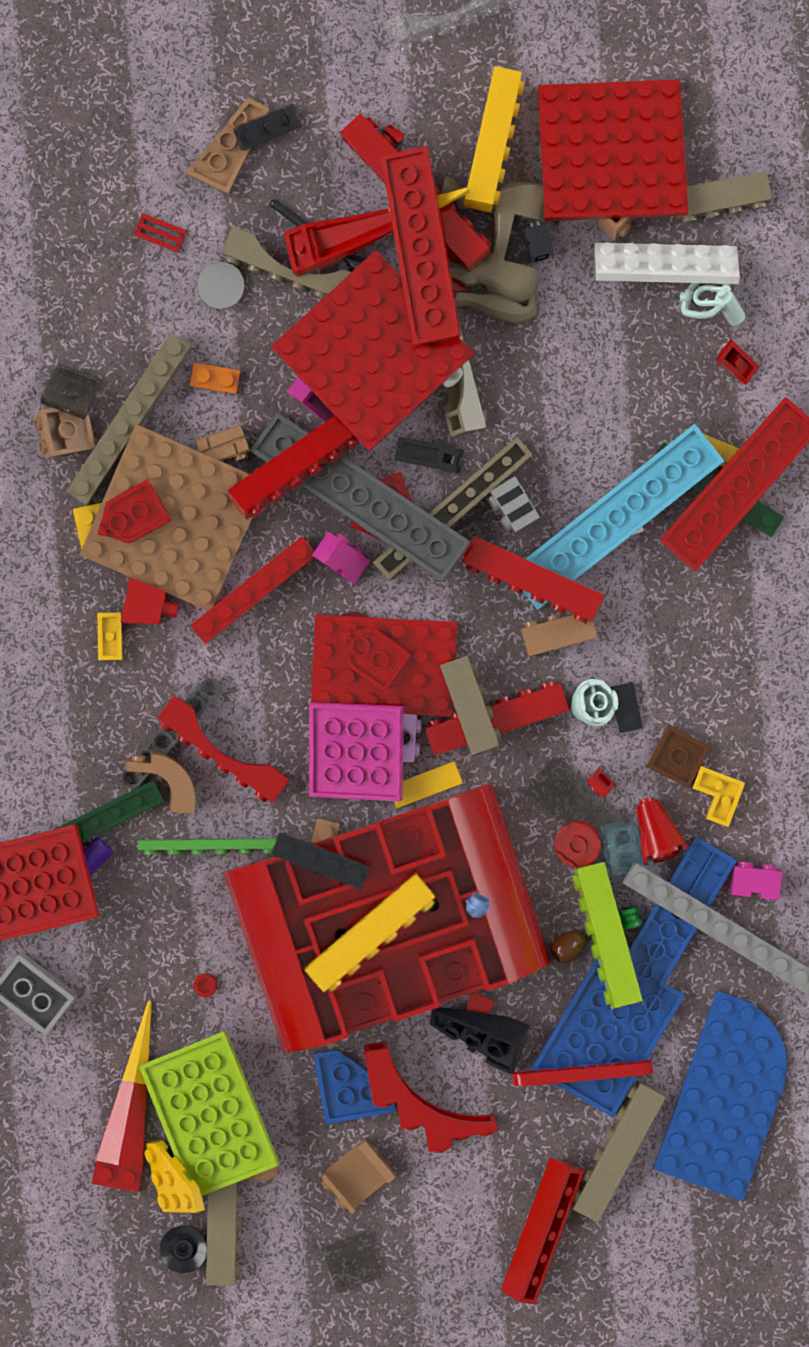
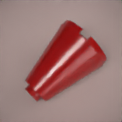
(657, 832)

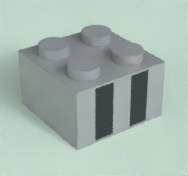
(513, 506)

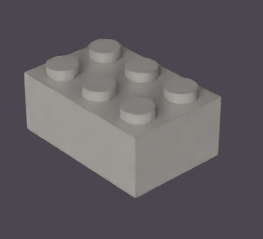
(34, 993)

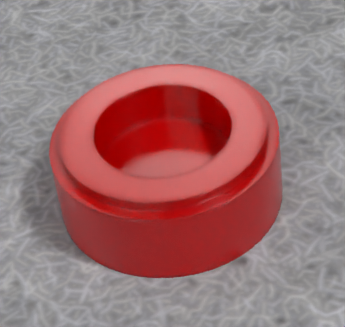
(205, 985)

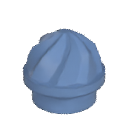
(477, 905)

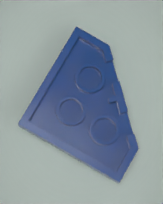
(344, 1088)

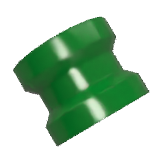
(629, 917)

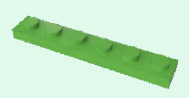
(199, 846)

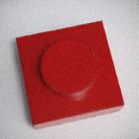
(600, 783)

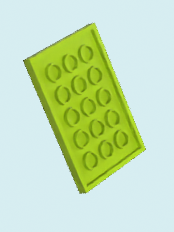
(209, 1113)

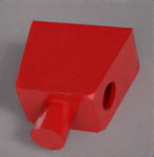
(146, 604)

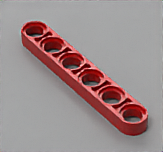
(583, 1073)

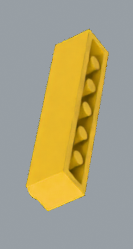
(492, 139)
(370, 932)

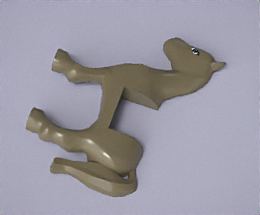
(506, 282)

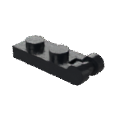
(266, 127)
(427, 454)

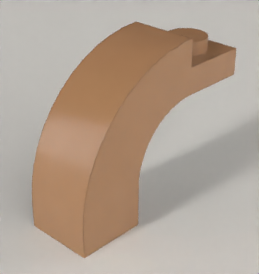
(181, 787)

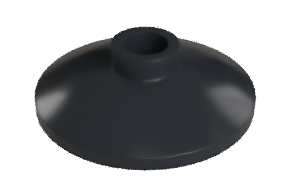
(175, 1258)

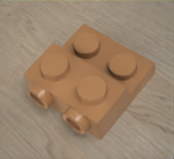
(63, 433)

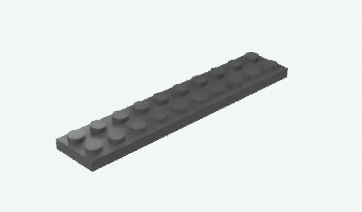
(372, 505)

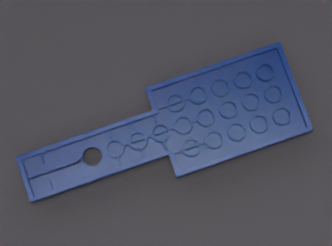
(601, 1035)

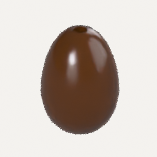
(569, 946)

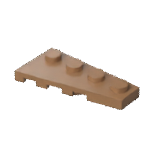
(223, 159)

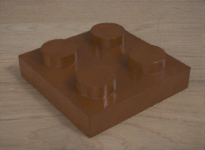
(678, 756)

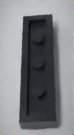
(320, 860)

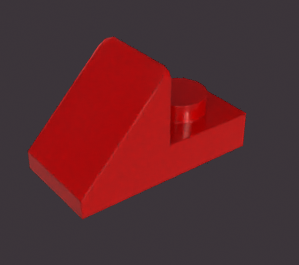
(737, 362)

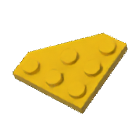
(168, 1176)

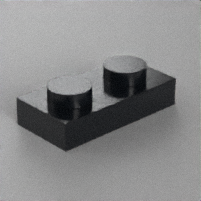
(628, 712)

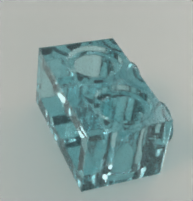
(616, 849)

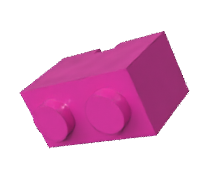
(341, 557)
(748, 879)

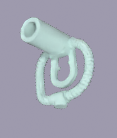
(723, 302)

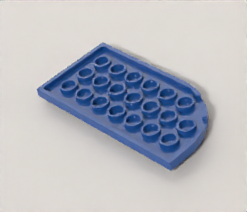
(725, 1099)

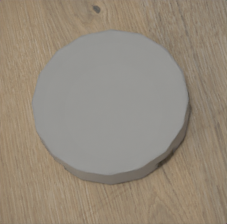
(221, 285)

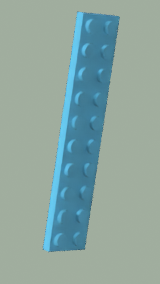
(628, 506)

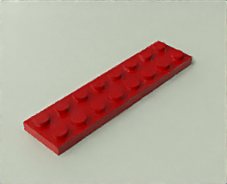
(420, 246)
(738, 485)

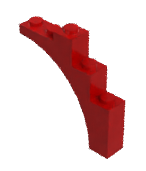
(413, 1110)

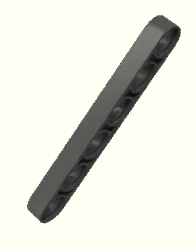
(197, 694)

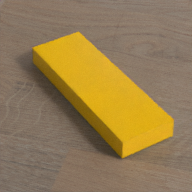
(429, 783)

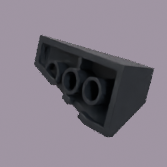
(492, 1035)

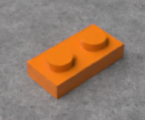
(215, 378)

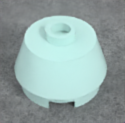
(594, 702)

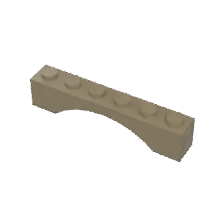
(245, 249)
(464, 408)

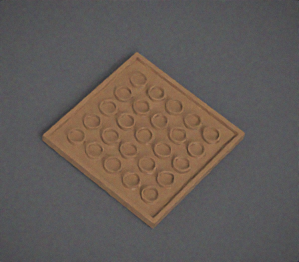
(206, 529)

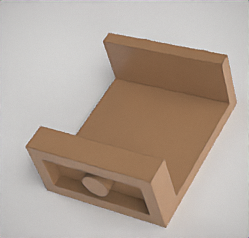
(357, 1175)

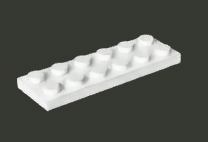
(666, 263)

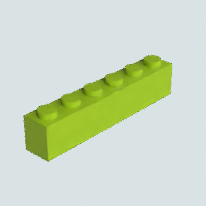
(607, 935)

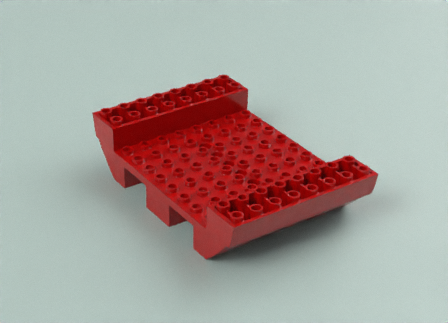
(445, 953)

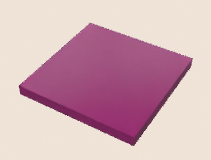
(356, 751)

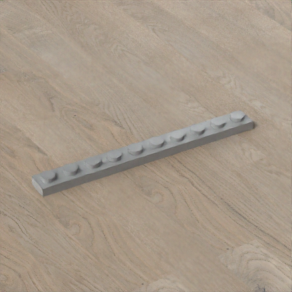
(718, 927)

